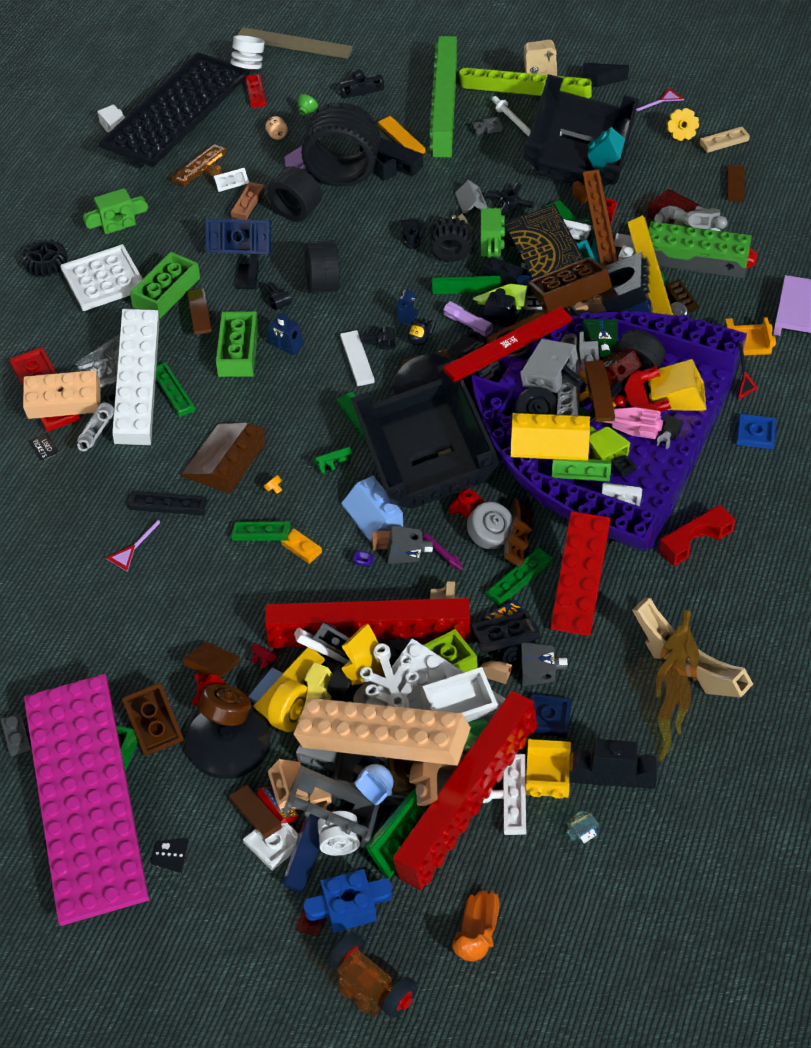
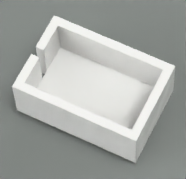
(463, 693)

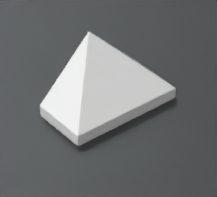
(231, 179)

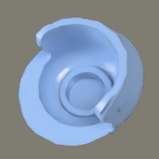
(375, 783)

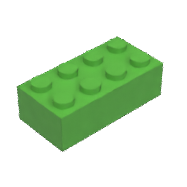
(165, 284)
(237, 344)

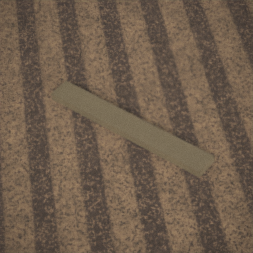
(299, 43)

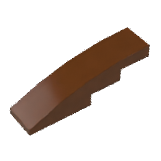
(199, 311)
(599, 391)
(518, 533)

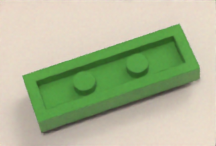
(582, 469)

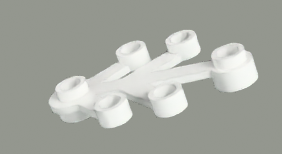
(391, 681)

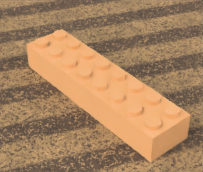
(383, 731)

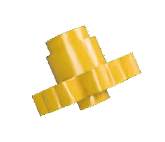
(690, 123)

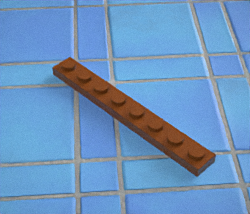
(600, 217)

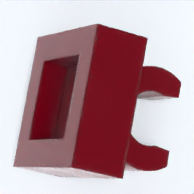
(263, 654)

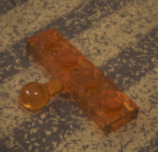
(200, 164)

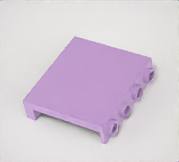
(794, 305)

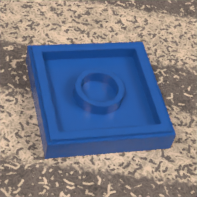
(756, 431)

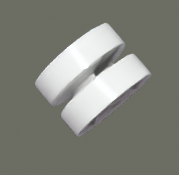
(334, 839)

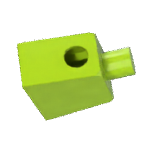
(607, 444)

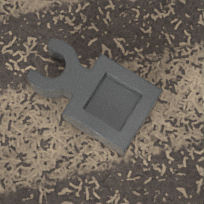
(489, 125)

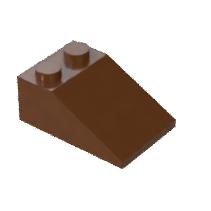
(152, 719)

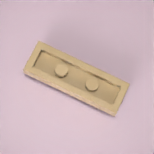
(724, 139)

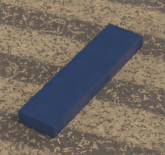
(303, 855)

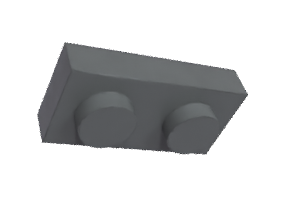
(15, 734)

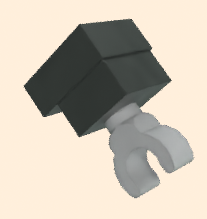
(671, 429)

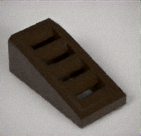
(677, 287)

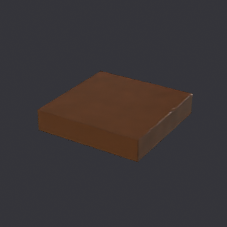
(211, 660)

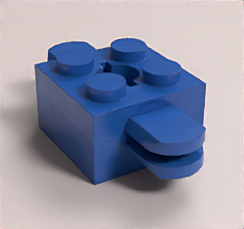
(351, 909)

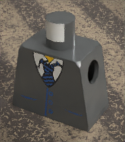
(406, 545)
(539, 664)

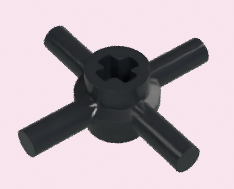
(510, 198)

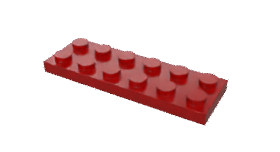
(34, 364)
(580, 573)

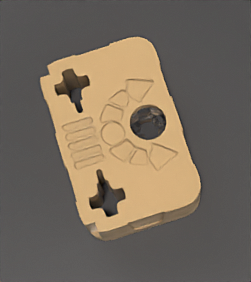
(540, 58)

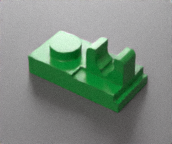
(329, 459)

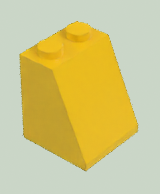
(681, 385)

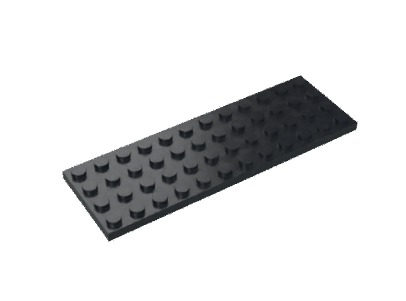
(174, 109)

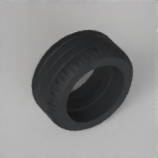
(646, 346)

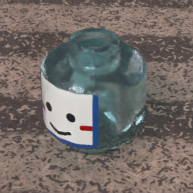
(582, 827)

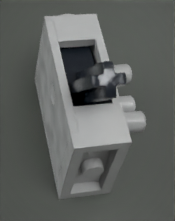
(551, 365)

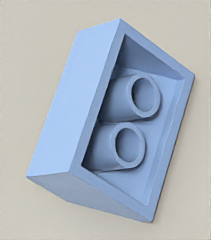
(371, 508)

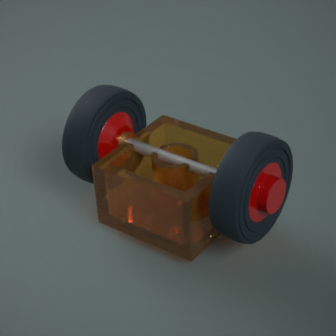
(367, 982)

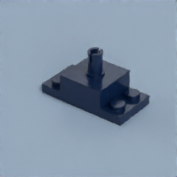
(238, 236)

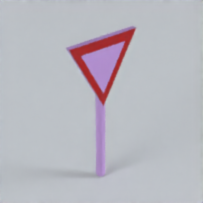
(670, 95)
(123, 558)

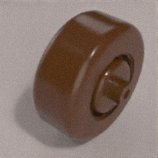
(224, 704)

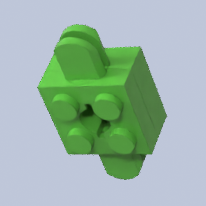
(111, 204)
(492, 232)

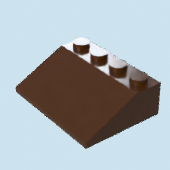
(571, 284)
(226, 455)

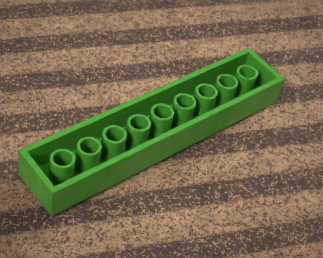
(443, 96)

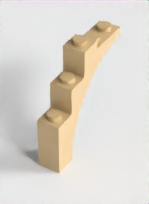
(713, 675)

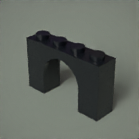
(633, 275)

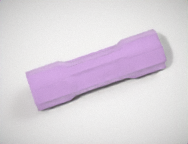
(476, 323)

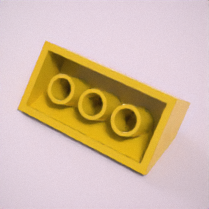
(550, 436)

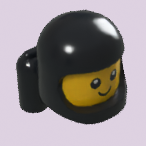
(419, 332)

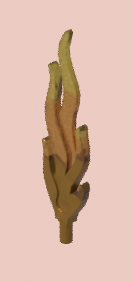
(677, 684)

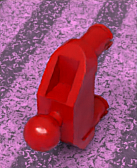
(636, 391)

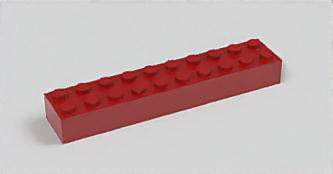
(389, 620)
(465, 791)

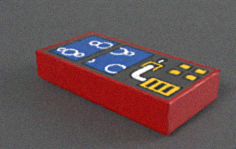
(268, 797)

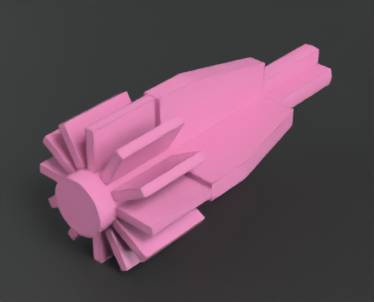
(638, 422)

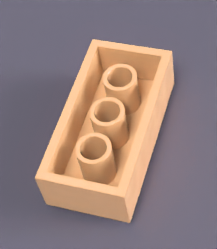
(61, 394)

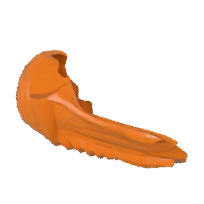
(477, 926)

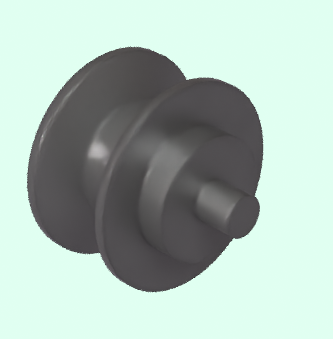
(678, 309)

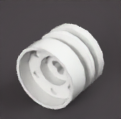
(247, 56)

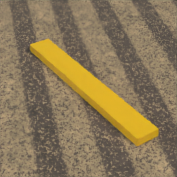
(643, 243)

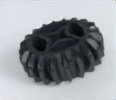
(44, 258)

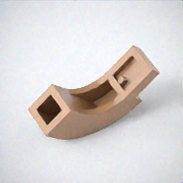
(425, 777)

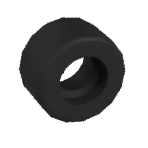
(340, 686)

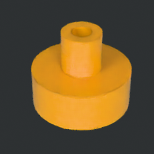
(273, 484)

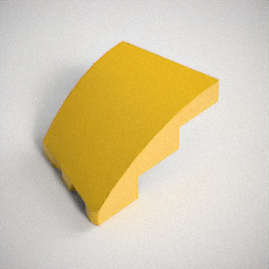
(360, 652)

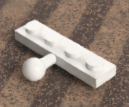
(514, 797)

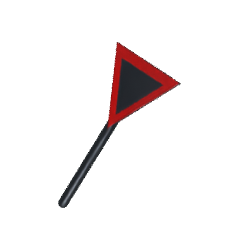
(747, 384)

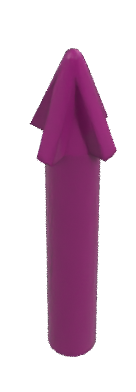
(454, 561)

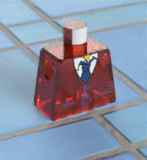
(621, 364)

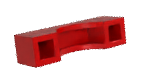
(713, 523)

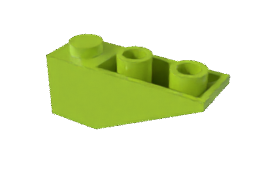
(518, 291)

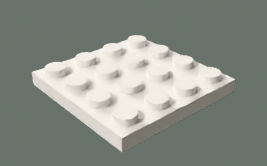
(101, 277)

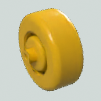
(287, 705)

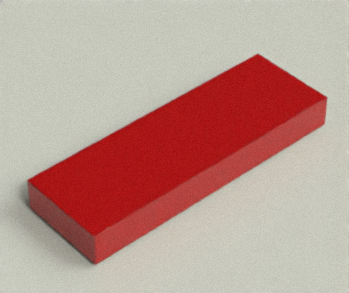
(255, 91)

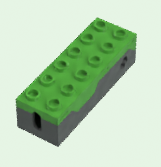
(702, 249)

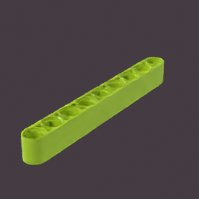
(519, 82)

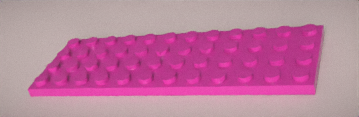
(84, 801)

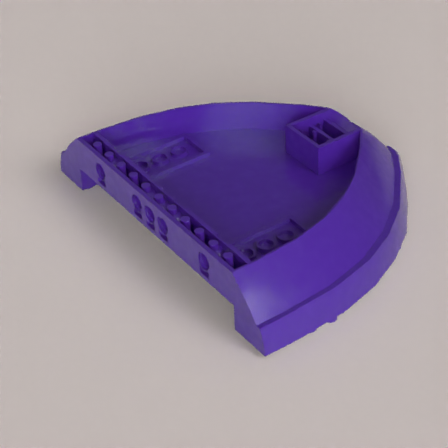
(659, 470)

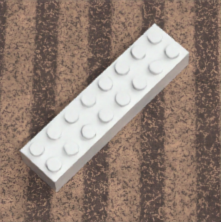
(136, 377)

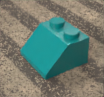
(605, 149)

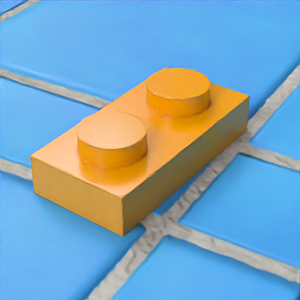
(302, 546)

